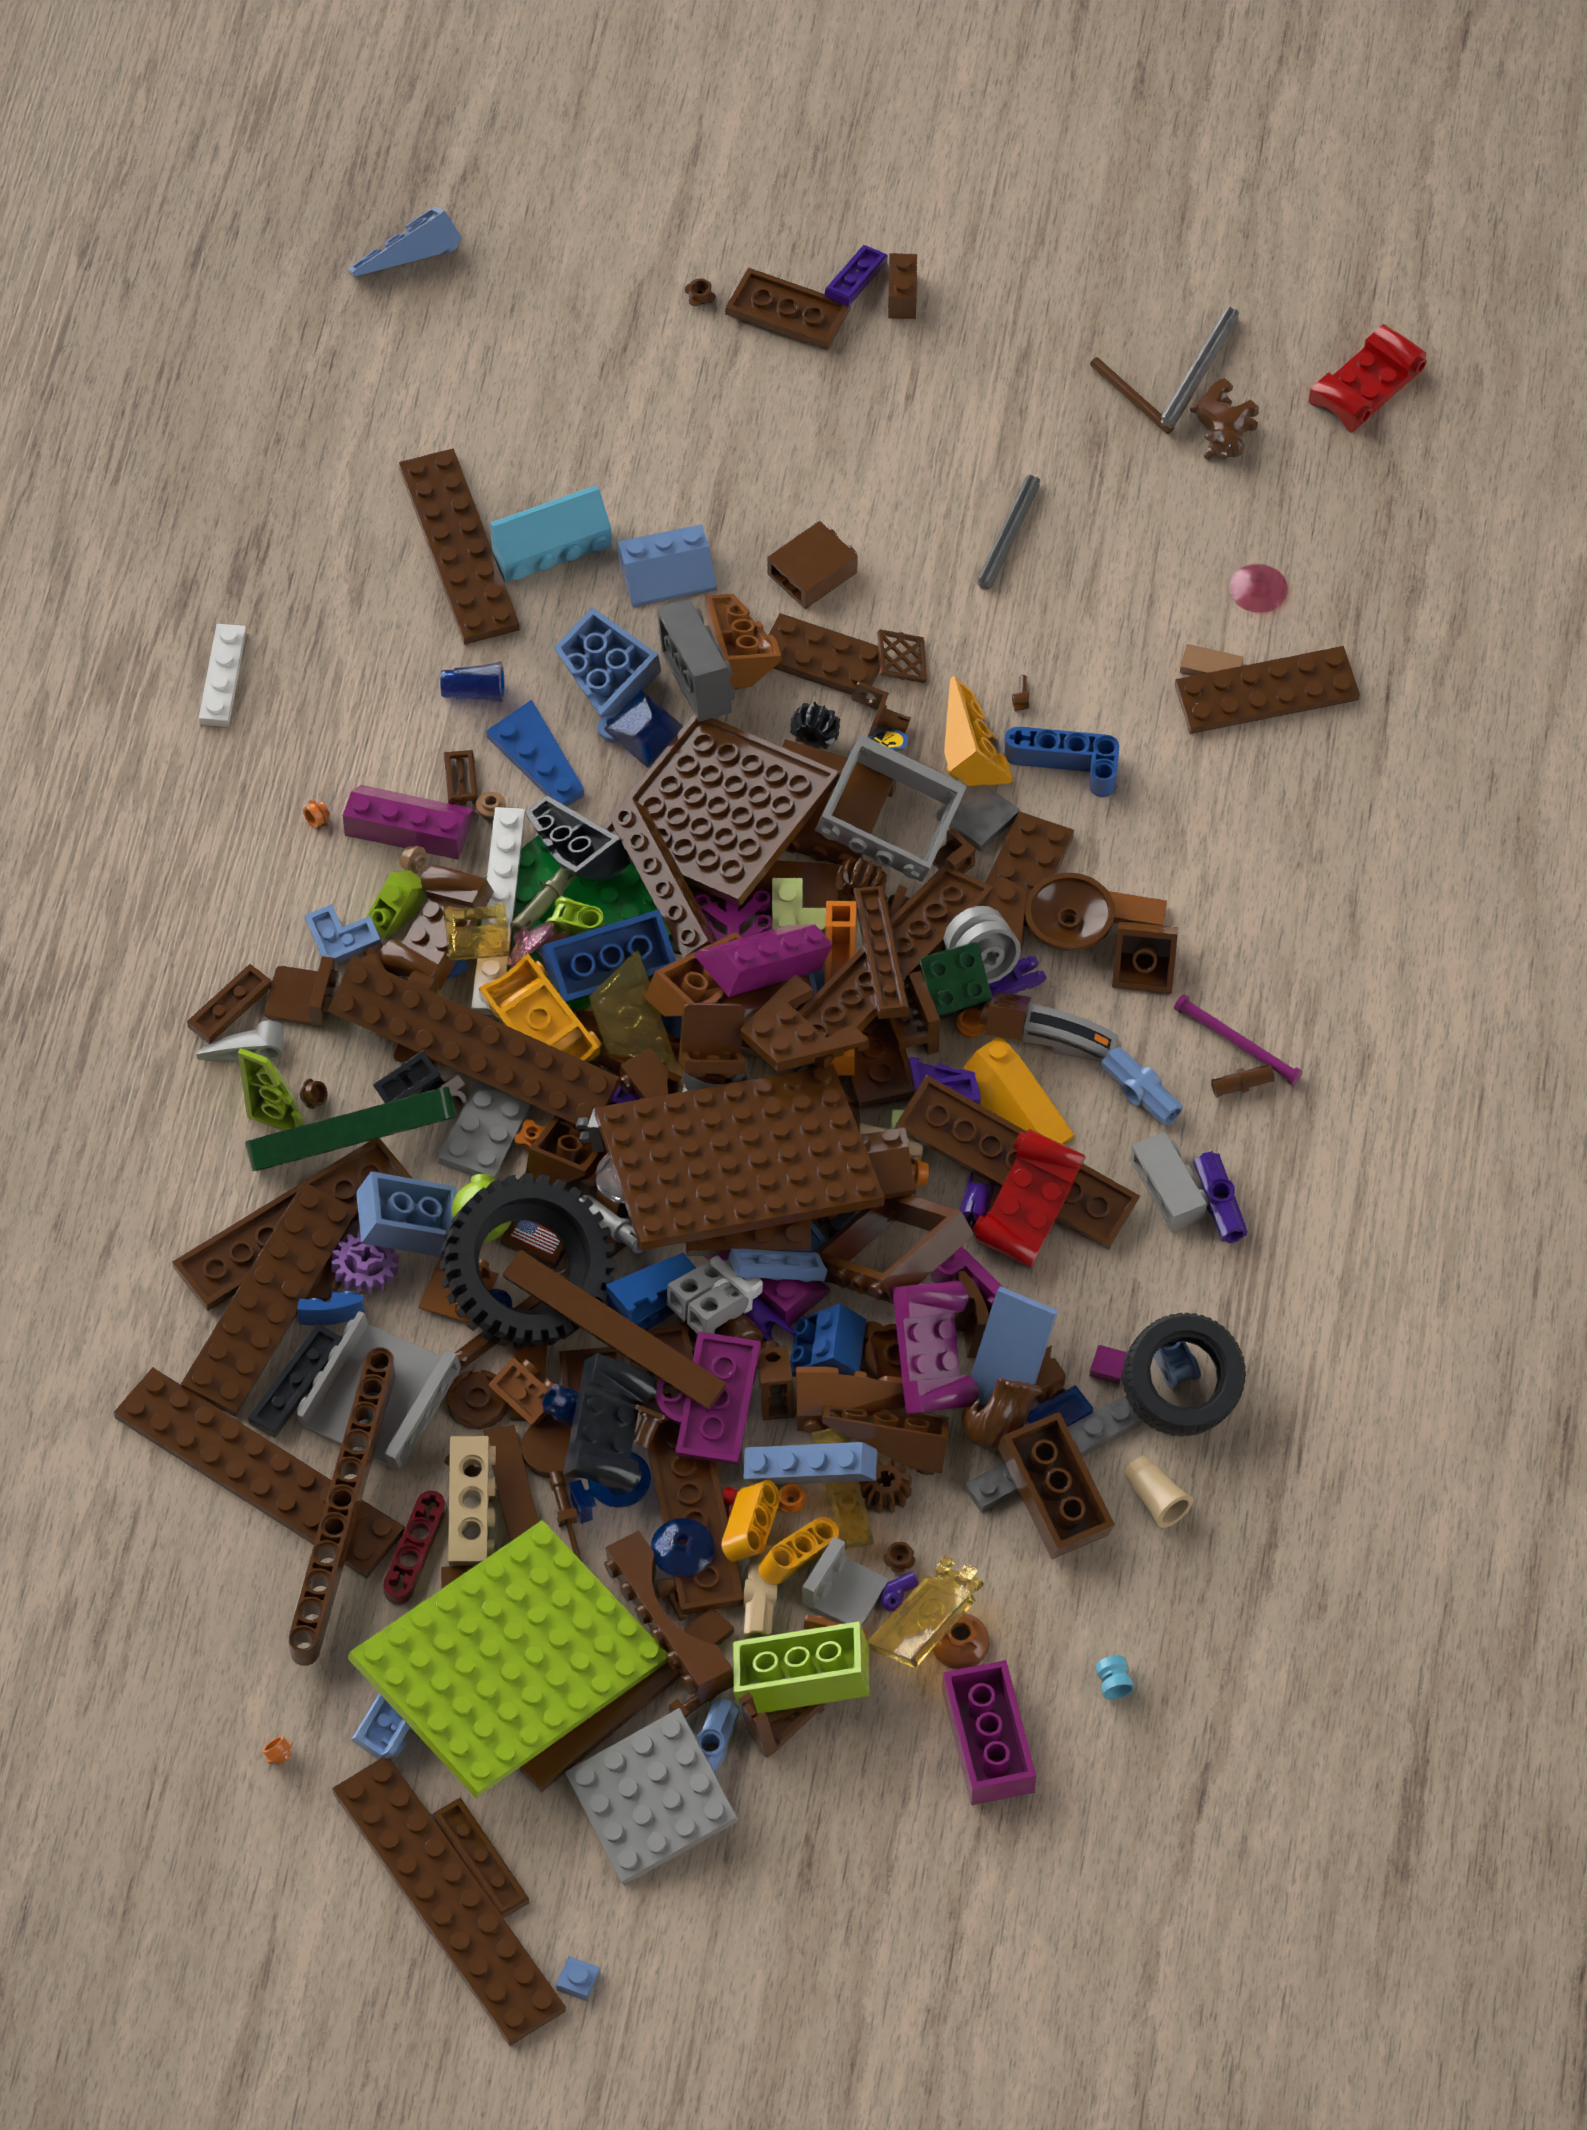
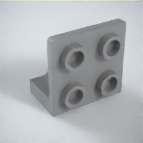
(842, 1587)

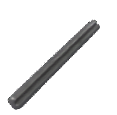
(1199, 367)

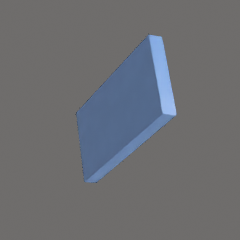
(1012, 1342)

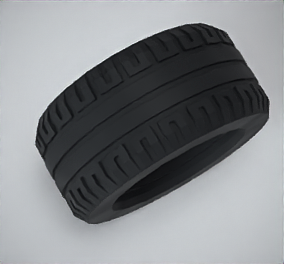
(1209, 1337)

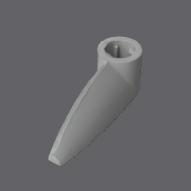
(264, 1041)

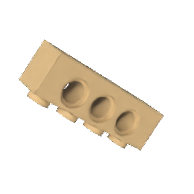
(466, 1452)

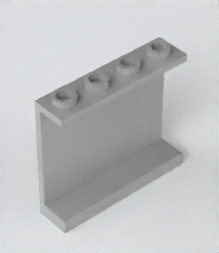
(416, 1393)

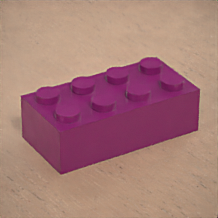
(988, 1732)

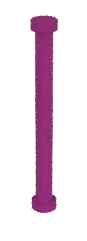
(1183, 1004)

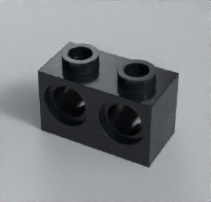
(409, 1079)

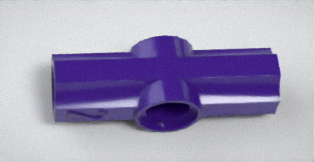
(1216, 1183)

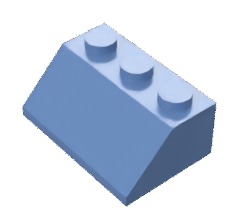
(666, 565)

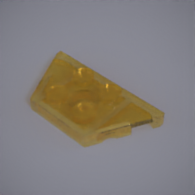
(626, 1018)

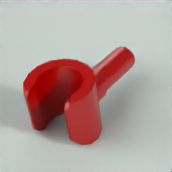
(729, 1496)

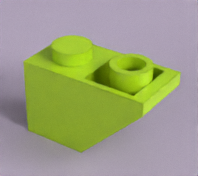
(397, 902)

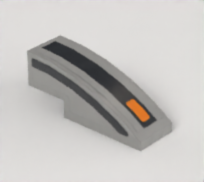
(1067, 1033)

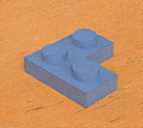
(341, 941)

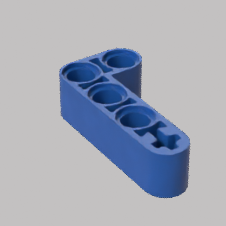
(1027, 748)

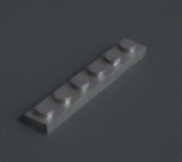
(1088, 1434)

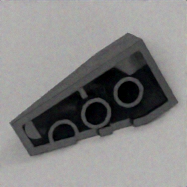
(577, 841)

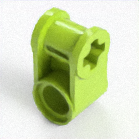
(575, 917)

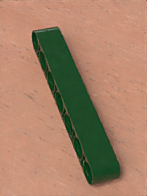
(350, 1129)

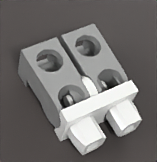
(712, 1295)

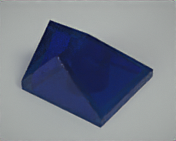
(643, 728)

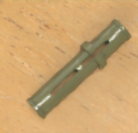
(549, 893)

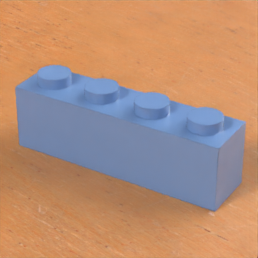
(811, 1463)

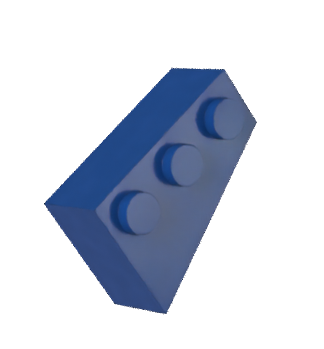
(643, 1294)

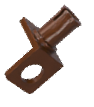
(883, 716)
(650, 1420)

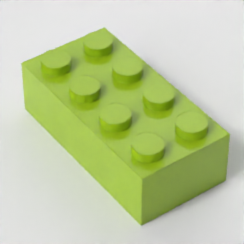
(803, 1667)

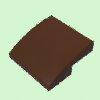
(973, 1318)

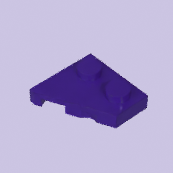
(956, 1079)

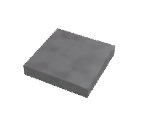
(981, 815)

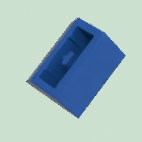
(829, 1340)

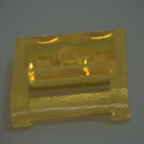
(476, 941)

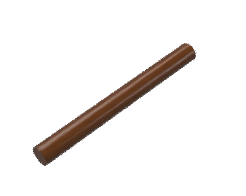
(1129, 393)

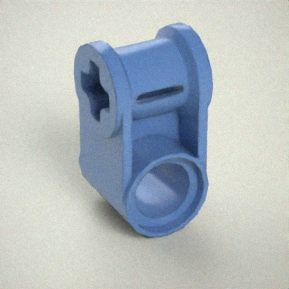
(1177, 1364)

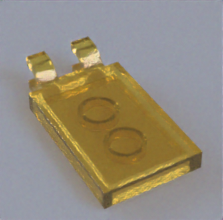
(927, 1614)

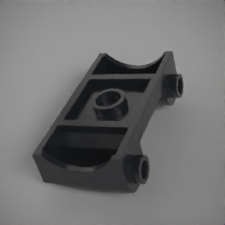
(607, 1423)

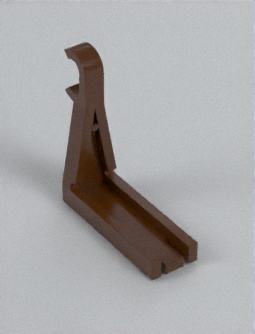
(775, 1730)

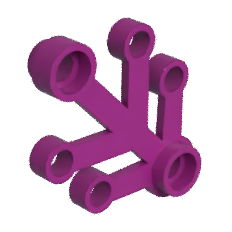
(733, 919)

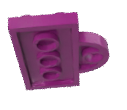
(719, 1432)

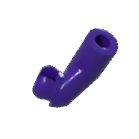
(895, 1591)

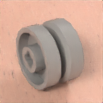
(995, 939)

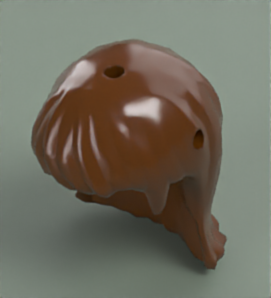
(1001, 1415)

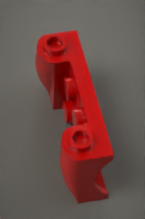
(1369, 377)
(1029, 1198)

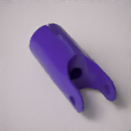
(975, 1200)
(766, 1318)

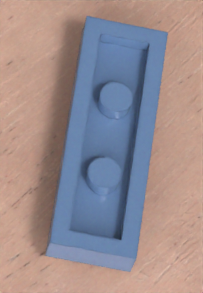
(777, 1265)

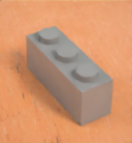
(1169, 1181)

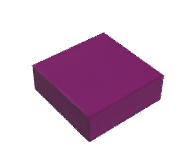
(1108, 1364)

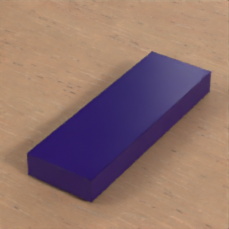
(856, 275)

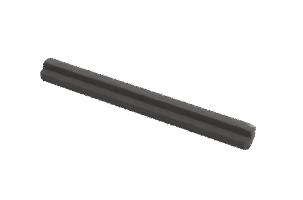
(1008, 532)

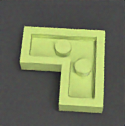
(788, 905)

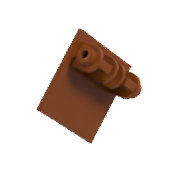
(435, 1296)

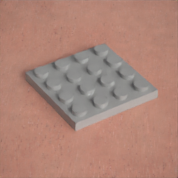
(652, 1796)

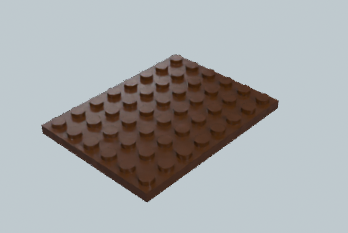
(738, 1157)

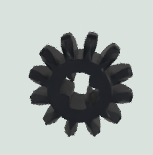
(815, 725)

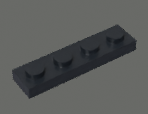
(294, 1381)

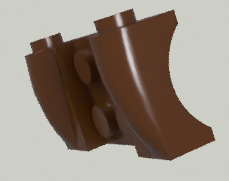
(426, 942)

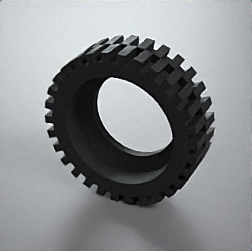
(534, 1202)

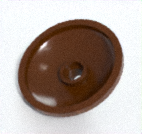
(1074, 900)

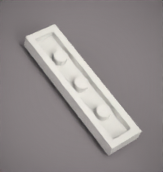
(222, 675)

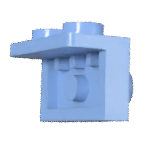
(382, 1730)

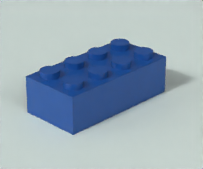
(588, 959)

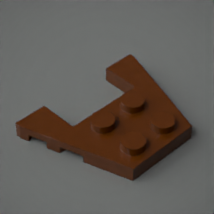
(788, 1038)

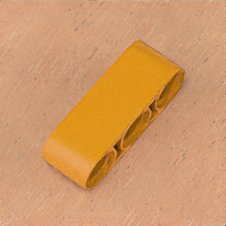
(750, 1520)
(797, 1551)

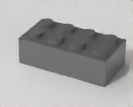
(695, 659)

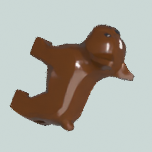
(1225, 421)

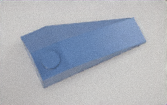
(425, 237)

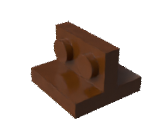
(923, 1021)

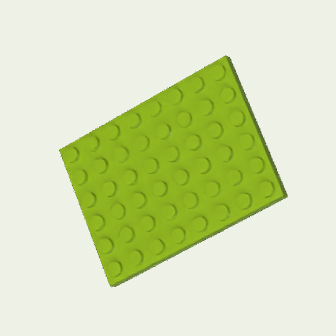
(508, 1658)

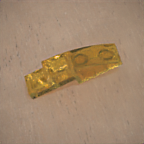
(845, 1501)

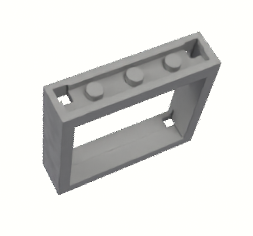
(908, 773)

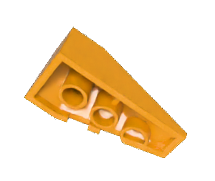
(970, 742)

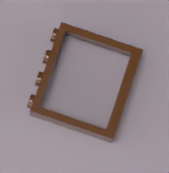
(946, 1235)

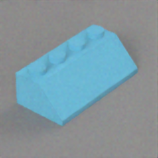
(550, 534)

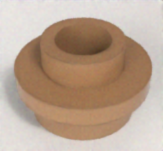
(488, 811)
(413, 859)

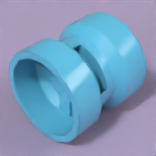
(1114, 1677)

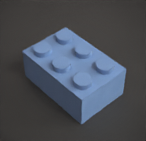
(404, 1213)

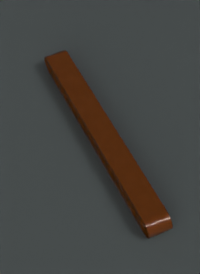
(345, 1517)

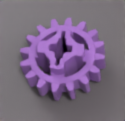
(364, 1265)

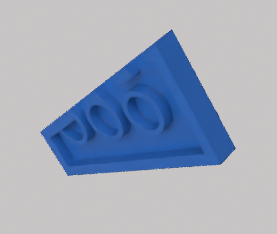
(534, 751)

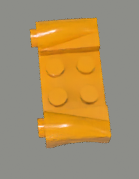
(532, 1005)

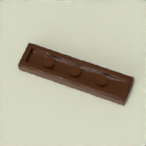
(481, 1857)

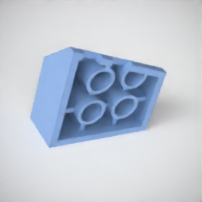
(607, 662)

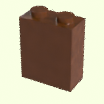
(812, 564)

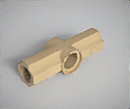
(759, 1600)

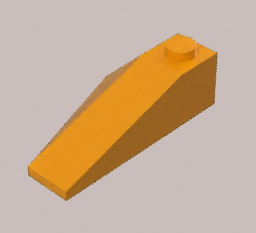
(1014, 1093)

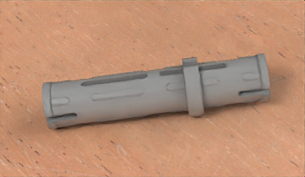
(621, 1229)

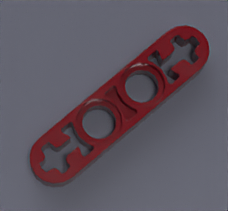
(415, 1547)

